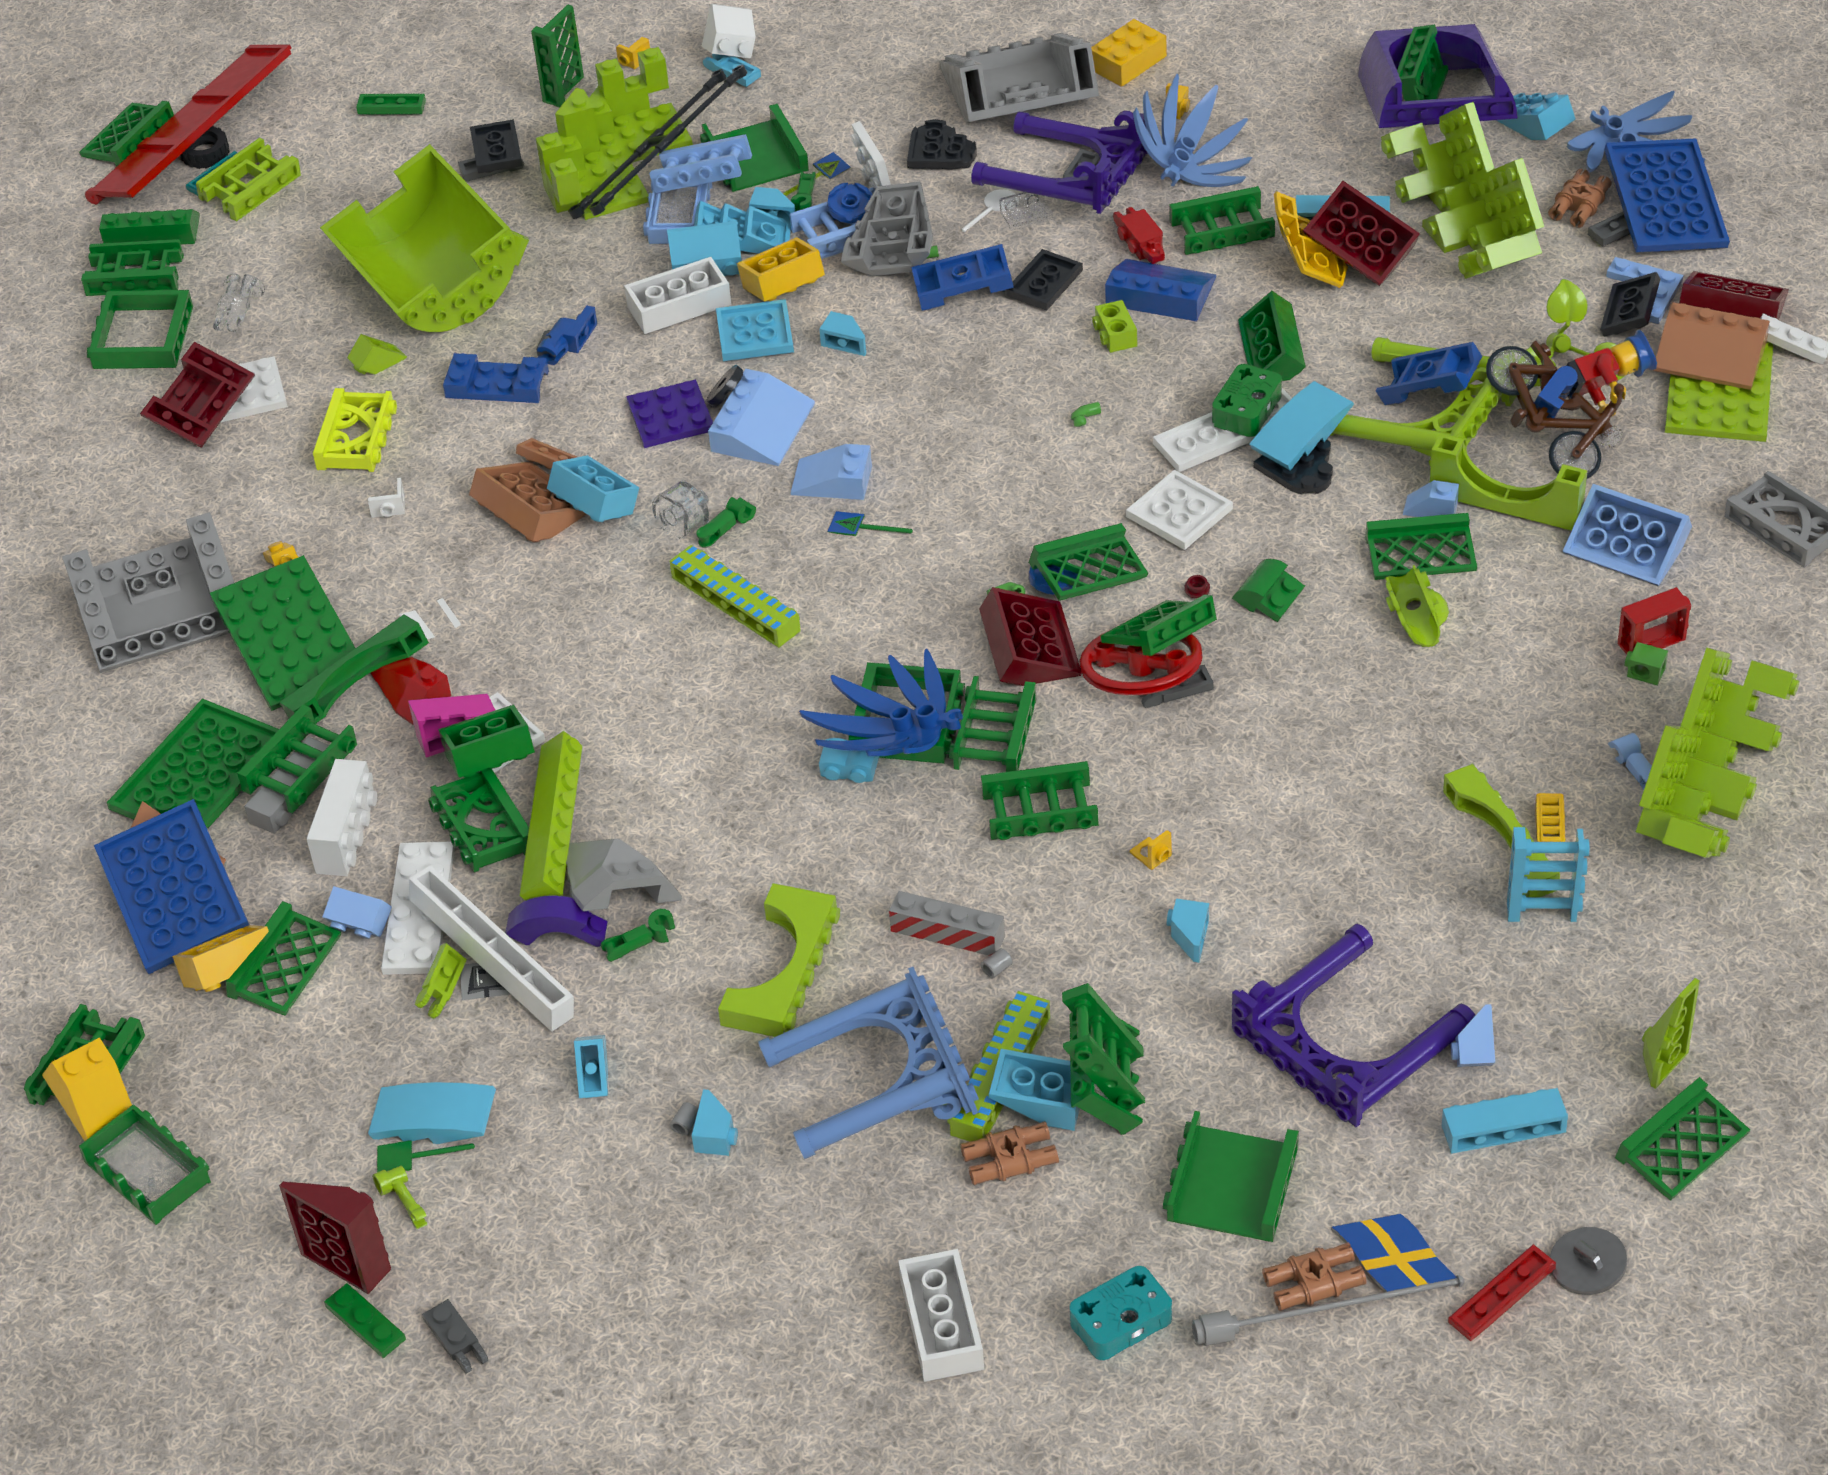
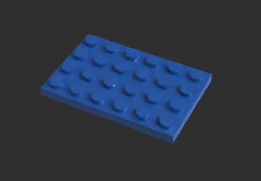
(1666, 195)
(170, 885)

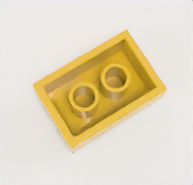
(1128, 52)
(781, 269)

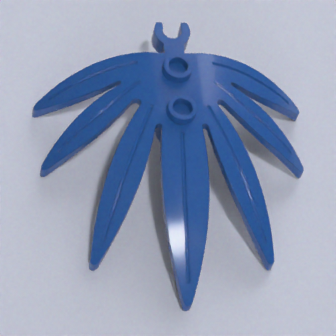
(903, 728)

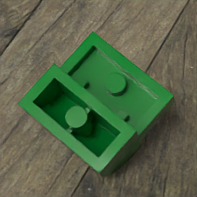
(1269, 589)

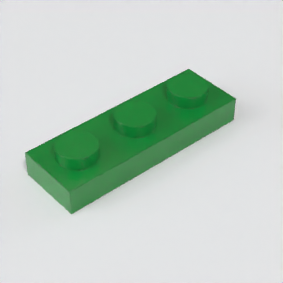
(391, 104)
(365, 1320)

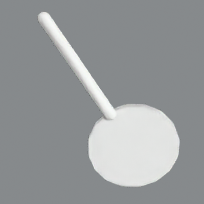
(992, 203)

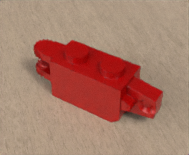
(1140, 234)

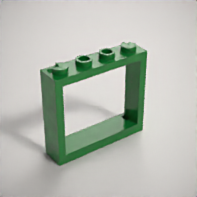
(141, 357)
(881, 675)

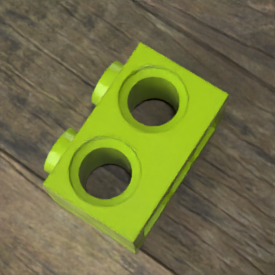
(1115, 326)

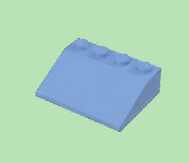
(759, 419)
(1628, 534)

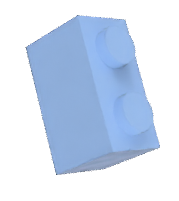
(357, 912)

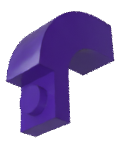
(554, 914)

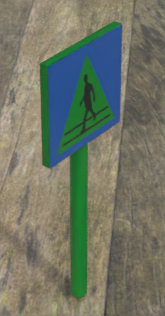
(849, 524)

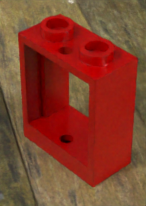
(1635, 615)

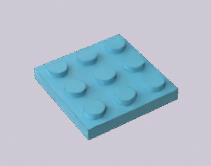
(754, 330)

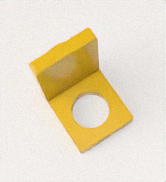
(1158, 850)

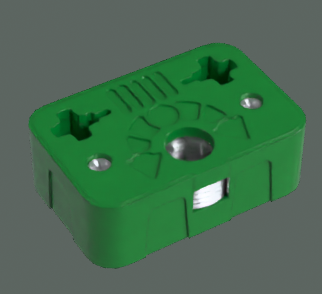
(1246, 400)

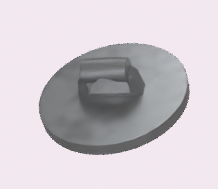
(1589, 1260)

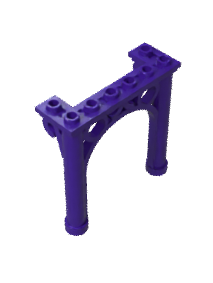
(1093, 187)
(1349, 1096)

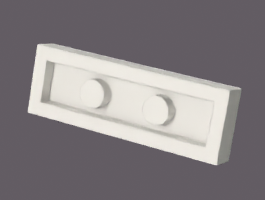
(1796, 340)

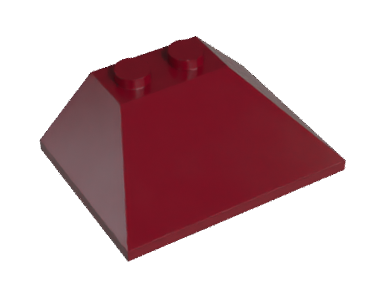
(199, 395)

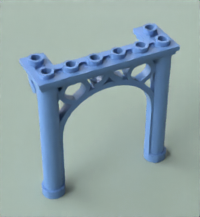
(932, 1088)

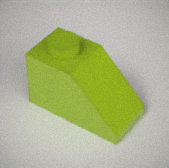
(374, 355)

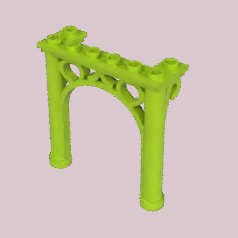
(1420, 434)

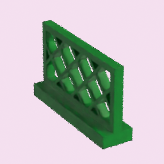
(549, 56)
(126, 143)
(1418, 531)
(1079, 548)
(1163, 624)
(278, 926)
(1669, 1118)

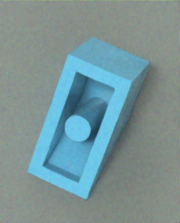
(772, 202)
(842, 334)
(1189, 926)
(591, 1066)
(713, 1127)

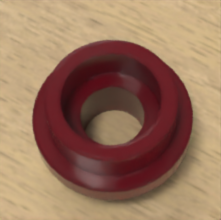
(1197, 586)

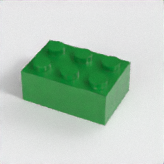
(486, 741)

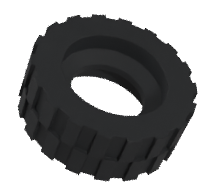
(210, 156)

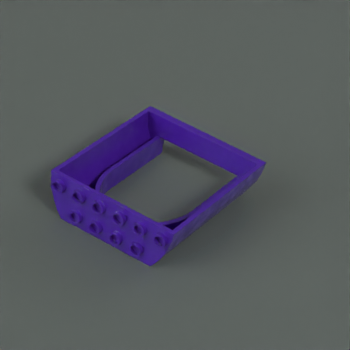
(1459, 48)

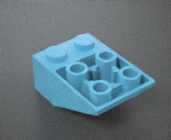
(1540, 115)

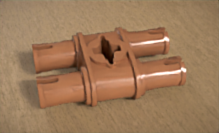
(1580, 197)
(1013, 1141)
(1314, 1276)

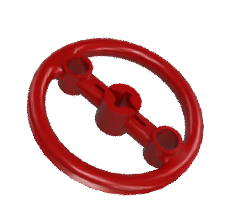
(1176, 662)

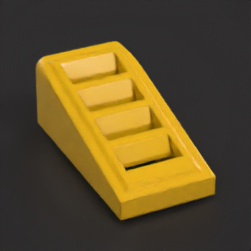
(1550, 805)

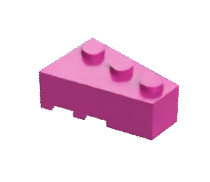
(437, 713)

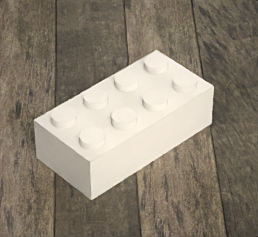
(677, 295)
(341, 817)
(941, 1315)

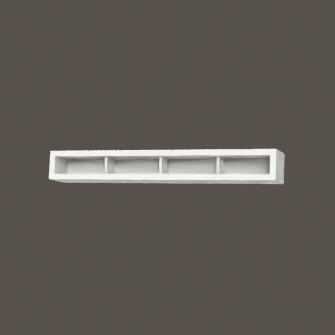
(491, 948)

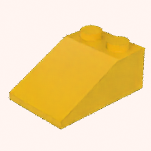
(217, 959)
(88, 1087)

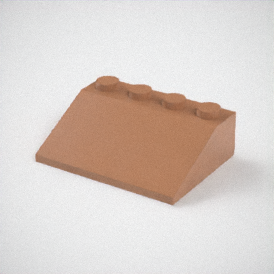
(1712, 345)
(522, 500)

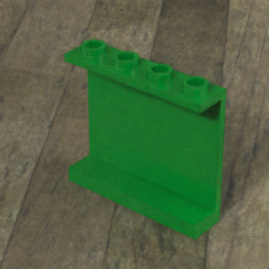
(773, 148)
(1230, 1181)

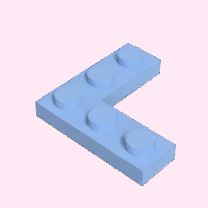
(1669, 283)

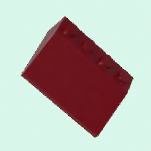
(1361, 233)
(1733, 295)
(1028, 638)
(338, 1231)

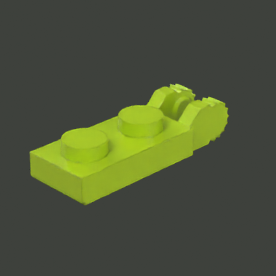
(441, 979)

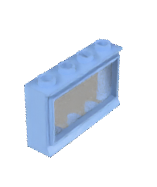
(673, 210)

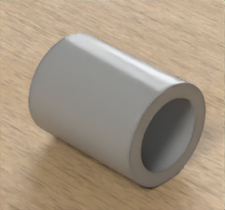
(996, 963)
(684, 1118)

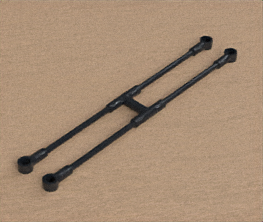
(658, 140)

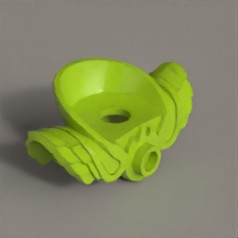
(1424, 621)

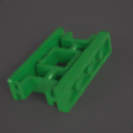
(112, 258)
(125, 1038)

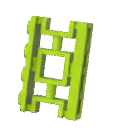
(255, 191)

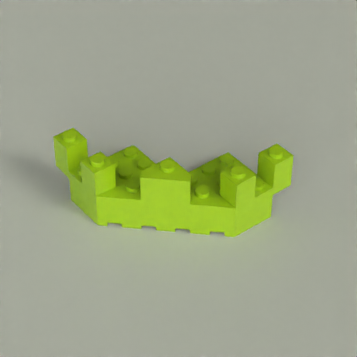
(603, 132)
(1478, 203)
(1693, 758)

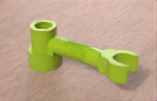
(394, 1181)

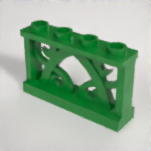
(1419, 57)
(485, 788)

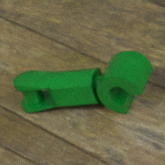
(803, 198)
(725, 520)
(640, 936)

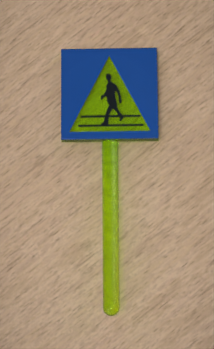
(829, 166)

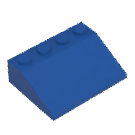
(1159, 289)

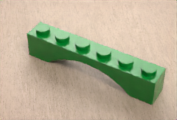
(389, 645)

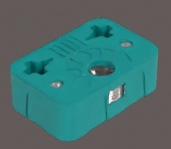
(1120, 1312)

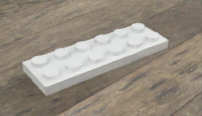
(1201, 441)
(411, 935)

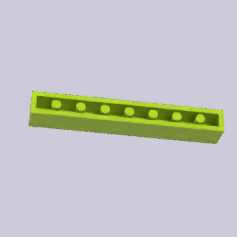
(551, 817)

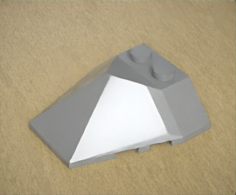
(891, 233)
(611, 865)

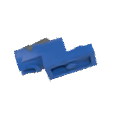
(567, 336)

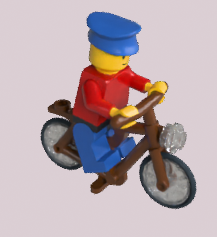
(1516, 372)

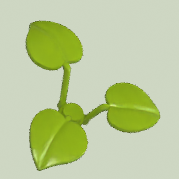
(1566, 305)

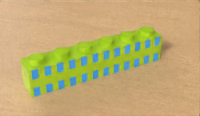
(735, 596)
(1019, 1032)

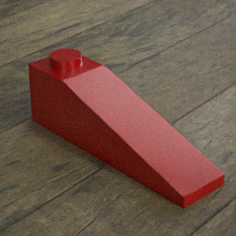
(408, 681)

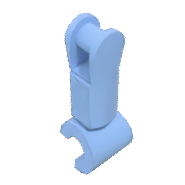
(1630, 752)

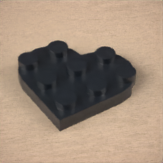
(939, 147)
(1308, 475)

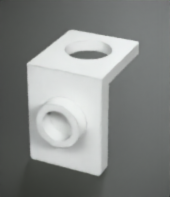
(388, 504)

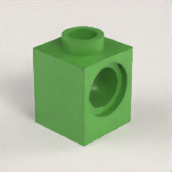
(1646, 663)

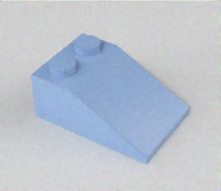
(834, 473)

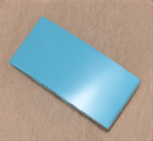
(756, 228)
(1301, 424)
(432, 1111)

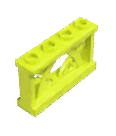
(345, 405)

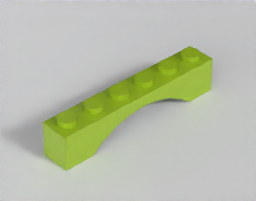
(1473, 795)

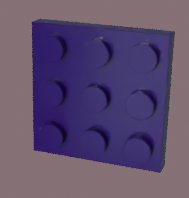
(669, 413)

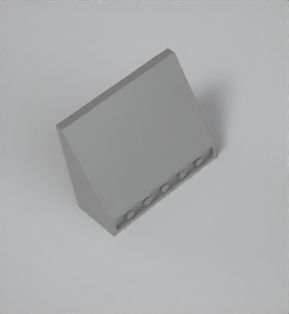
(1021, 76)
(152, 597)

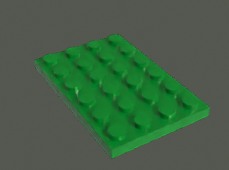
(282, 627)
(195, 763)

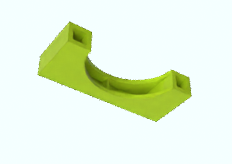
(1550, 504)
(773, 1005)

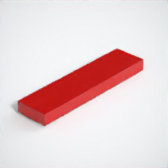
(1502, 1292)

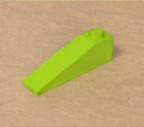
(1671, 1035)

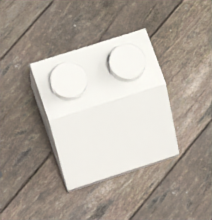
(729, 31)

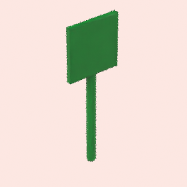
(400, 1154)

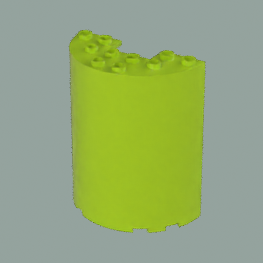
(429, 246)

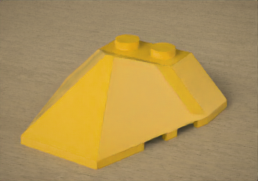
(1307, 254)

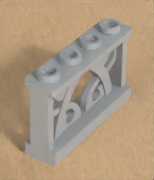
(1786, 539)

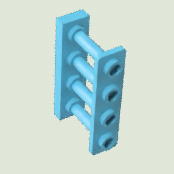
(1522, 866)

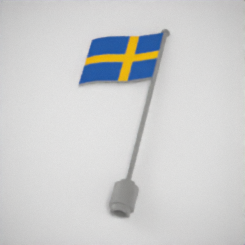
(1389, 1253)

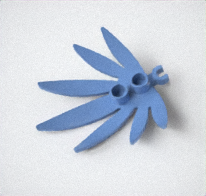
(1626, 128)
(1178, 156)

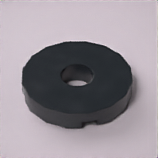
(724, 385)

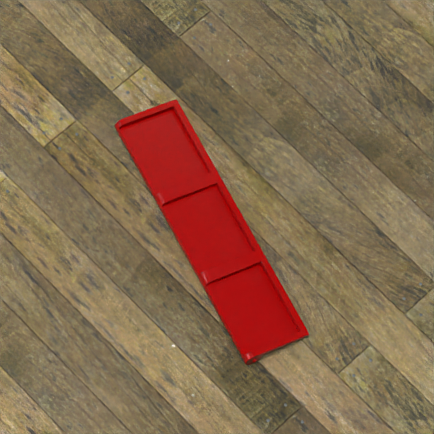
(190, 122)

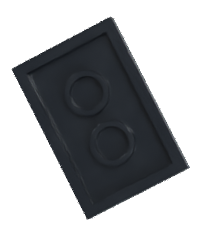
(496, 146)
(1044, 279)
(1630, 304)

